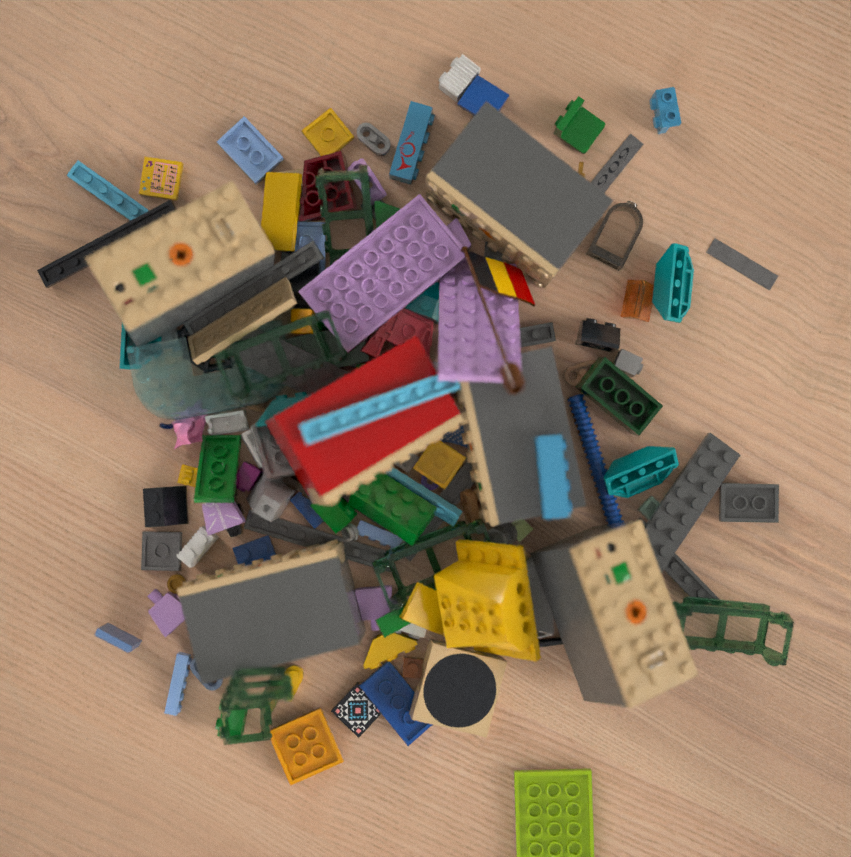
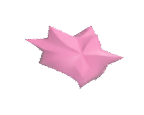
(189, 430)

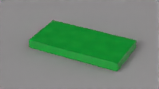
(217, 469)

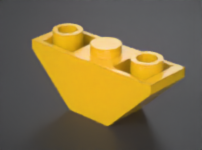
(388, 648)

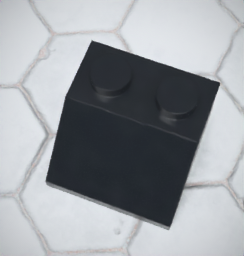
(598, 336)
(165, 506)

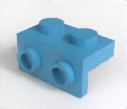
(665, 109)

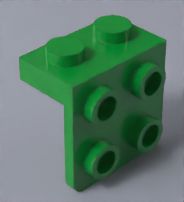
(578, 126)

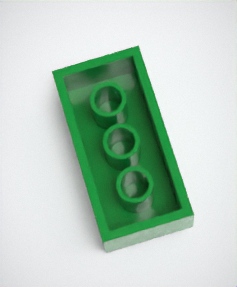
(393, 507)

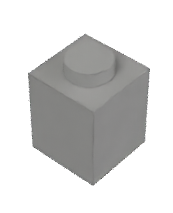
(628, 363)

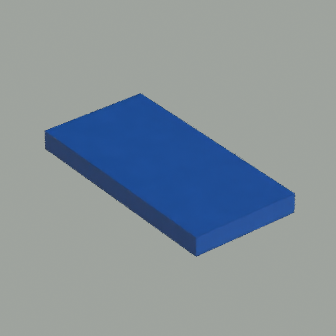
(393, 700)

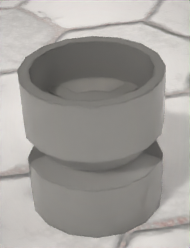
(502, 534)

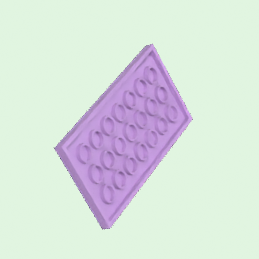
(384, 272)
(465, 335)

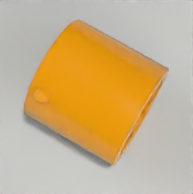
(300, 313)

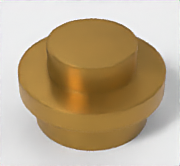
(175, 582)

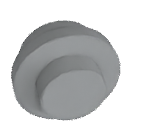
(350, 532)

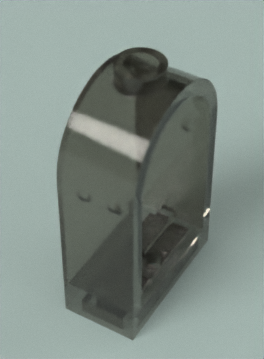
(607, 257)

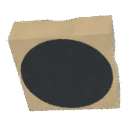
(458, 688)

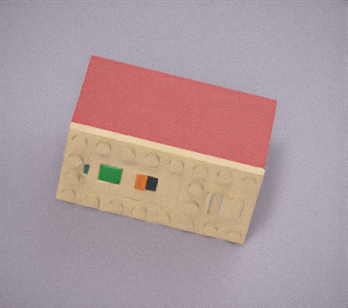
(356, 455)

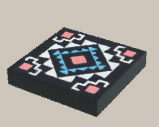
(356, 711)

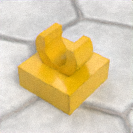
(187, 475)

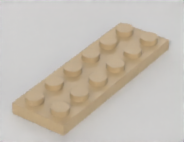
(241, 320)

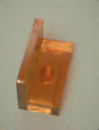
(637, 300)

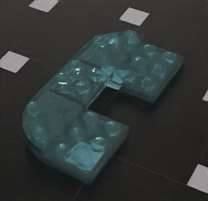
(170, 391)

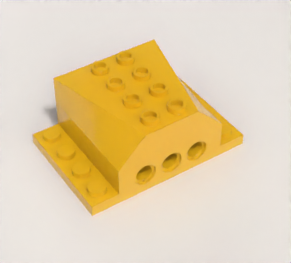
(488, 600)

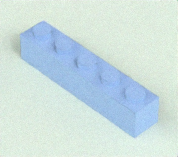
(376, 533)
(178, 683)

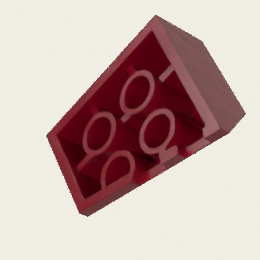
(339, 193)

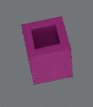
(247, 476)

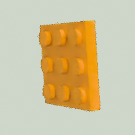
(305, 746)

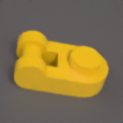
(296, 674)

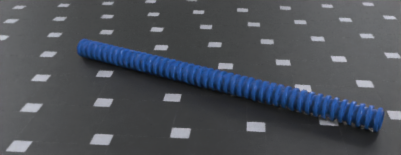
(594, 457)

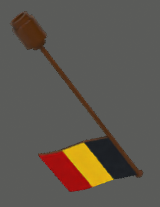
(508, 282)

